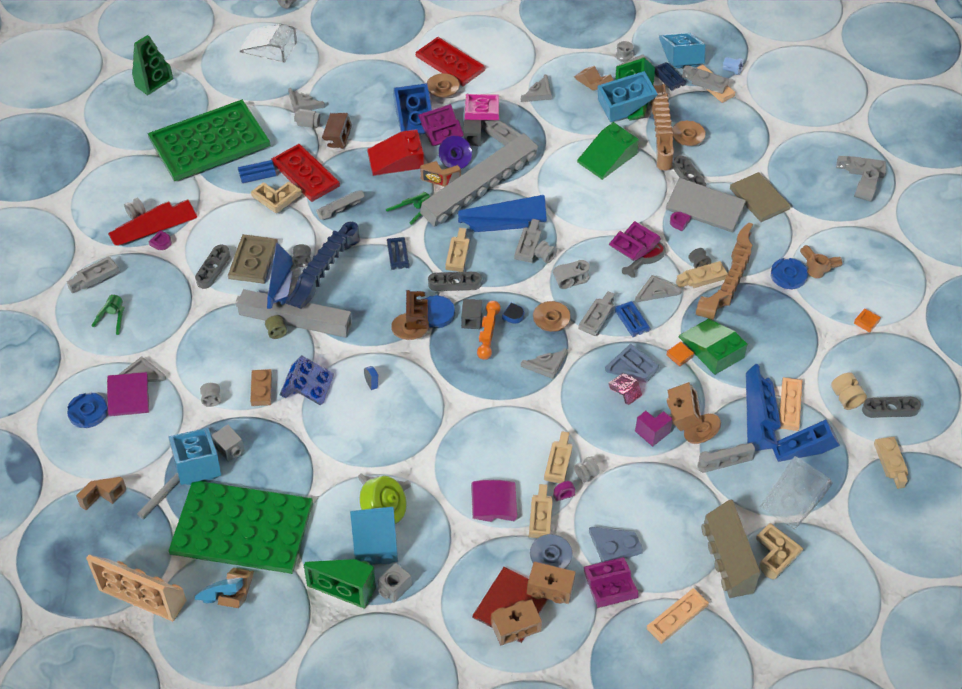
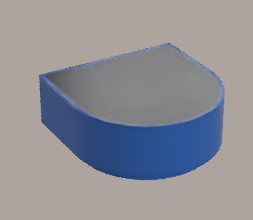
(513, 313)
(371, 377)

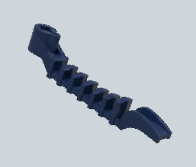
(310, 278)

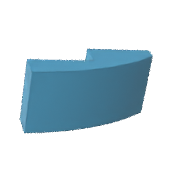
(213, 591)

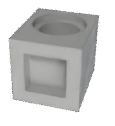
(228, 443)
(394, 575)

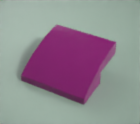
(440, 124)
(635, 241)
(127, 394)
(494, 500)
(610, 582)

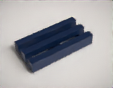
(666, 77)
(399, 263)

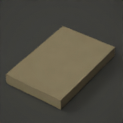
(760, 197)
(253, 259)

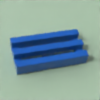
(256, 171)
(636, 329)

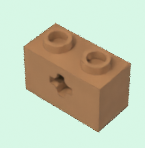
(684, 406)
(559, 578)
(515, 622)

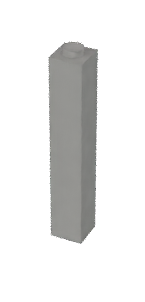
(310, 317)

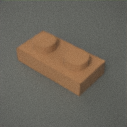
(261, 387)

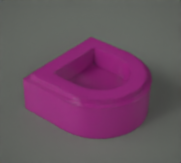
(679, 220)
(160, 241)
(564, 490)

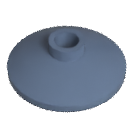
(554, 546)

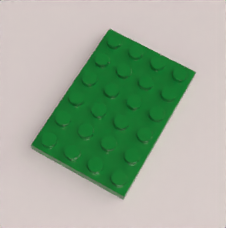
(208, 140)
(241, 526)

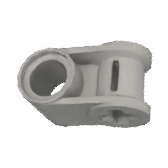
(867, 184)
(569, 274)

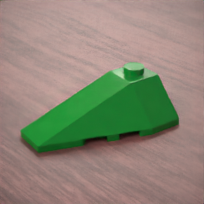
(149, 66)
(633, 68)

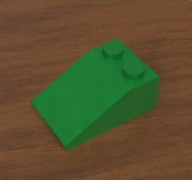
(609, 151)
(714, 345)
(342, 579)

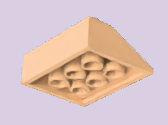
(137, 587)

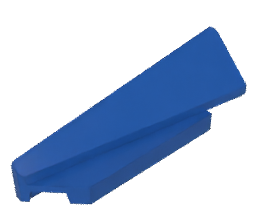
(504, 215)
(280, 277)
(761, 410)

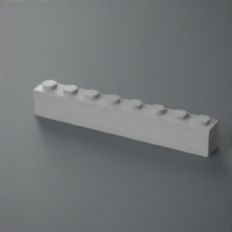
(478, 180)

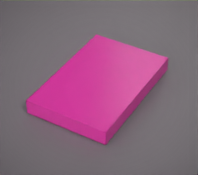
(482, 107)

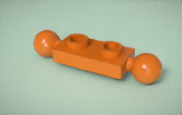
(484, 351)

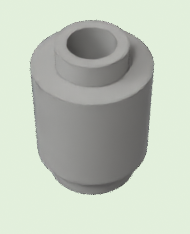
(307, 118)

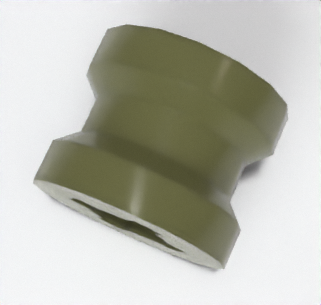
(275, 327)

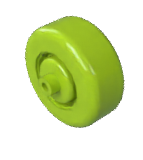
(383, 493)

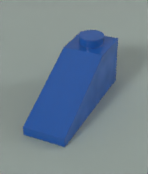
(807, 442)

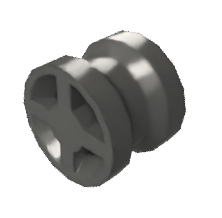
(301, 255)
(699, 258)

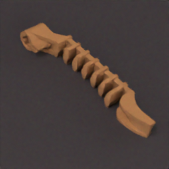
(663, 128)
(740, 257)

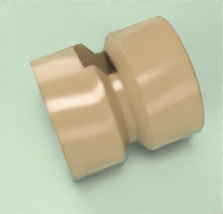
(848, 390)

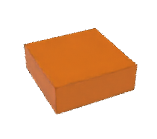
(867, 320)
(680, 354)

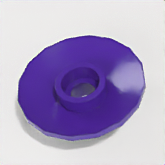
(458, 145)

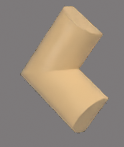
(276, 199)
(782, 550)

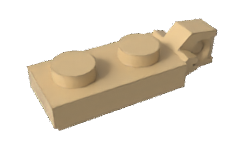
(458, 252)
(702, 275)
(558, 459)
(892, 460)
(540, 513)

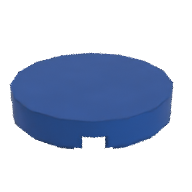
(789, 273)
(440, 311)
(87, 410)

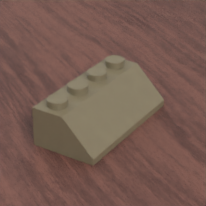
(731, 550)

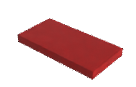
(450, 60)
(305, 172)

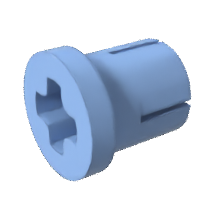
(733, 65)

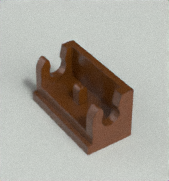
(337, 130)
(416, 310)

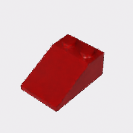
(397, 153)

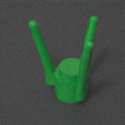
(417, 202)
(112, 306)

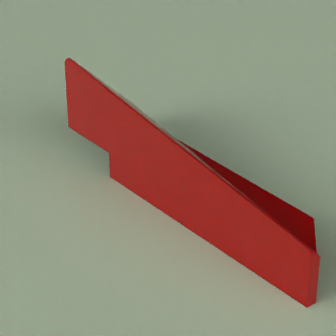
(152, 221)

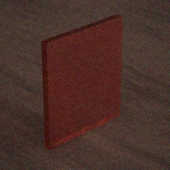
(505, 592)

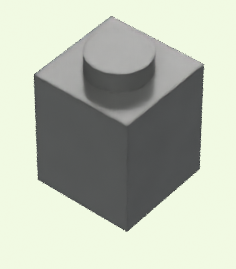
(472, 132)
(471, 314)

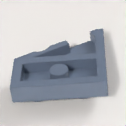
(632, 363)
(615, 543)

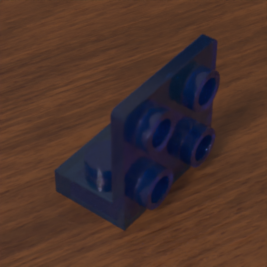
(308, 380)

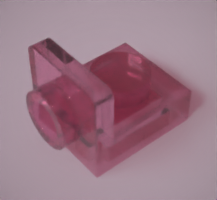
(627, 387)

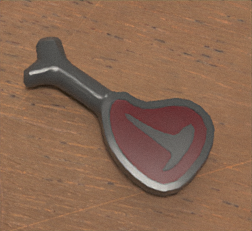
(651, 257)

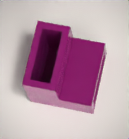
(652, 428)

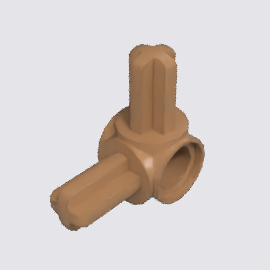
(819, 263)

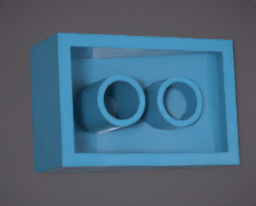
(683, 49)
(625, 95)
(195, 456)
(374, 535)

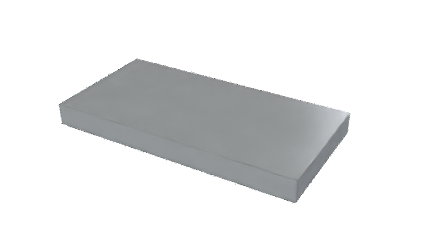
(706, 204)

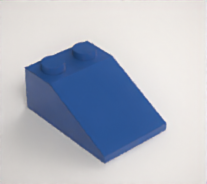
(409, 103)

